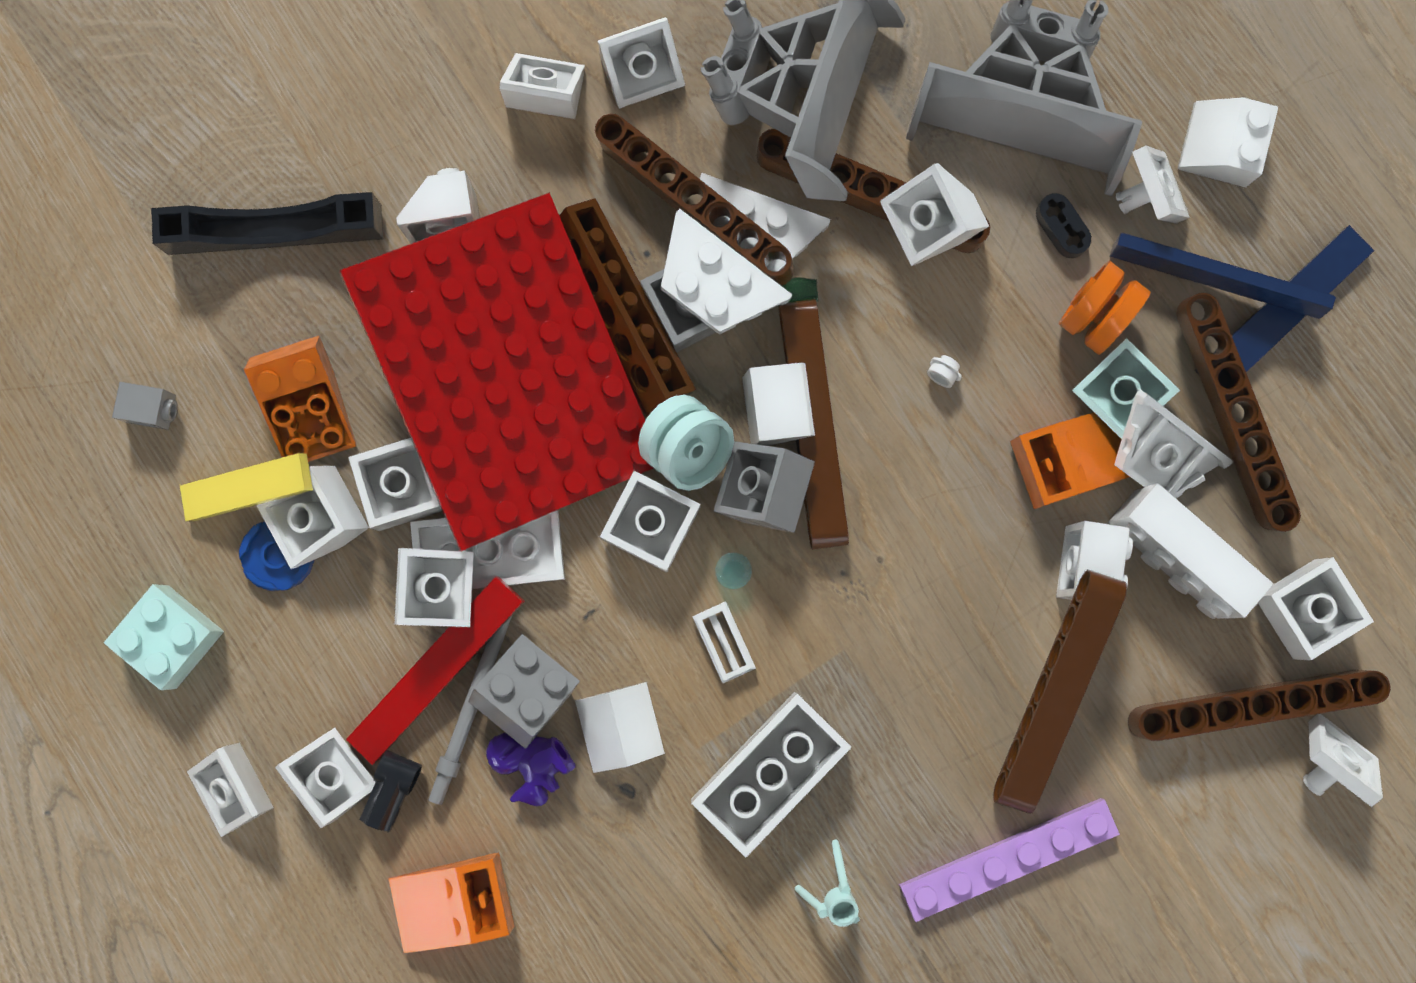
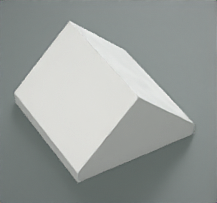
(641, 62)
(542, 85)
(778, 403)
(433, 587)
(620, 727)
(327, 777)
(229, 788)

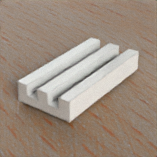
(711, 613)

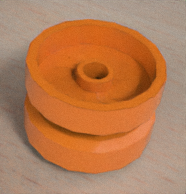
(1100, 304)

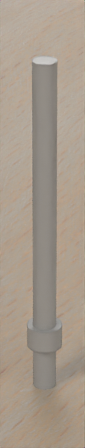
(449, 764)

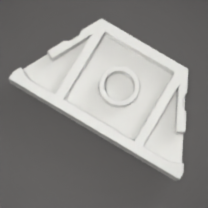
(783, 221)
(715, 279)
(1164, 449)

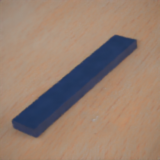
(1321, 273)
(1222, 276)

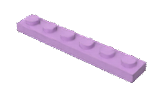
(1008, 859)

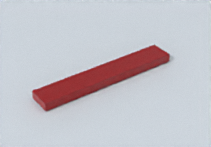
(434, 671)

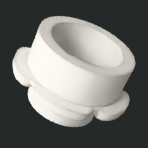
(944, 371)

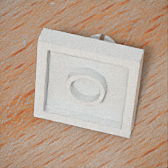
(1157, 187)
(1341, 760)

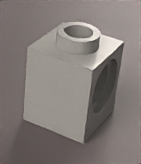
(145, 406)

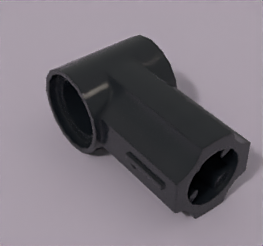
(393, 781)

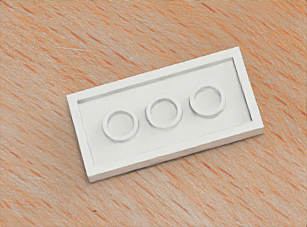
(517, 556)

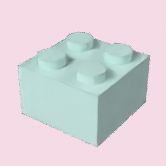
(163, 637)

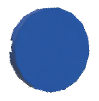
(265, 563)

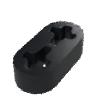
(1070, 221)

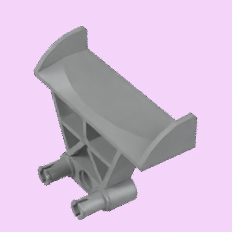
(744, 87)
(1033, 106)

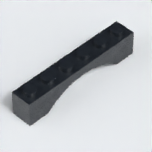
(324, 221)

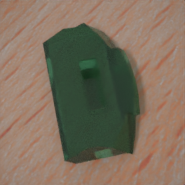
(802, 289)

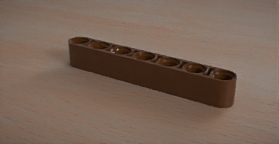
(857, 176)
(682, 187)
(1253, 422)
(824, 492)
(1059, 690)
(1275, 699)

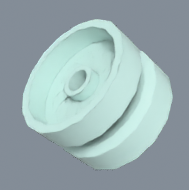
(686, 442)

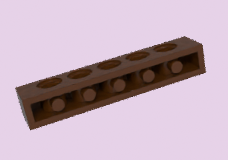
(625, 308)

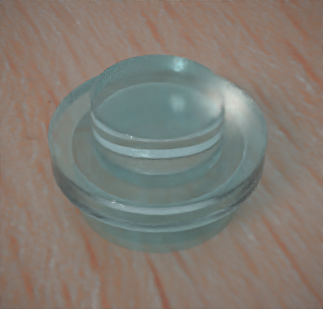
(733, 570)

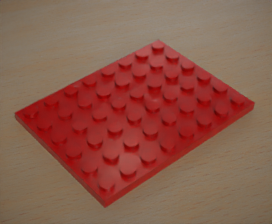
(500, 368)

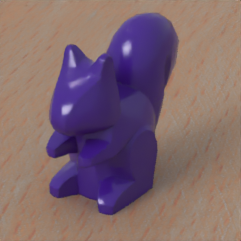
(536, 763)

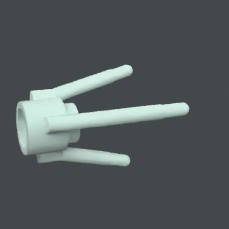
(839, 901)

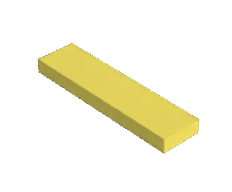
(246, 487)

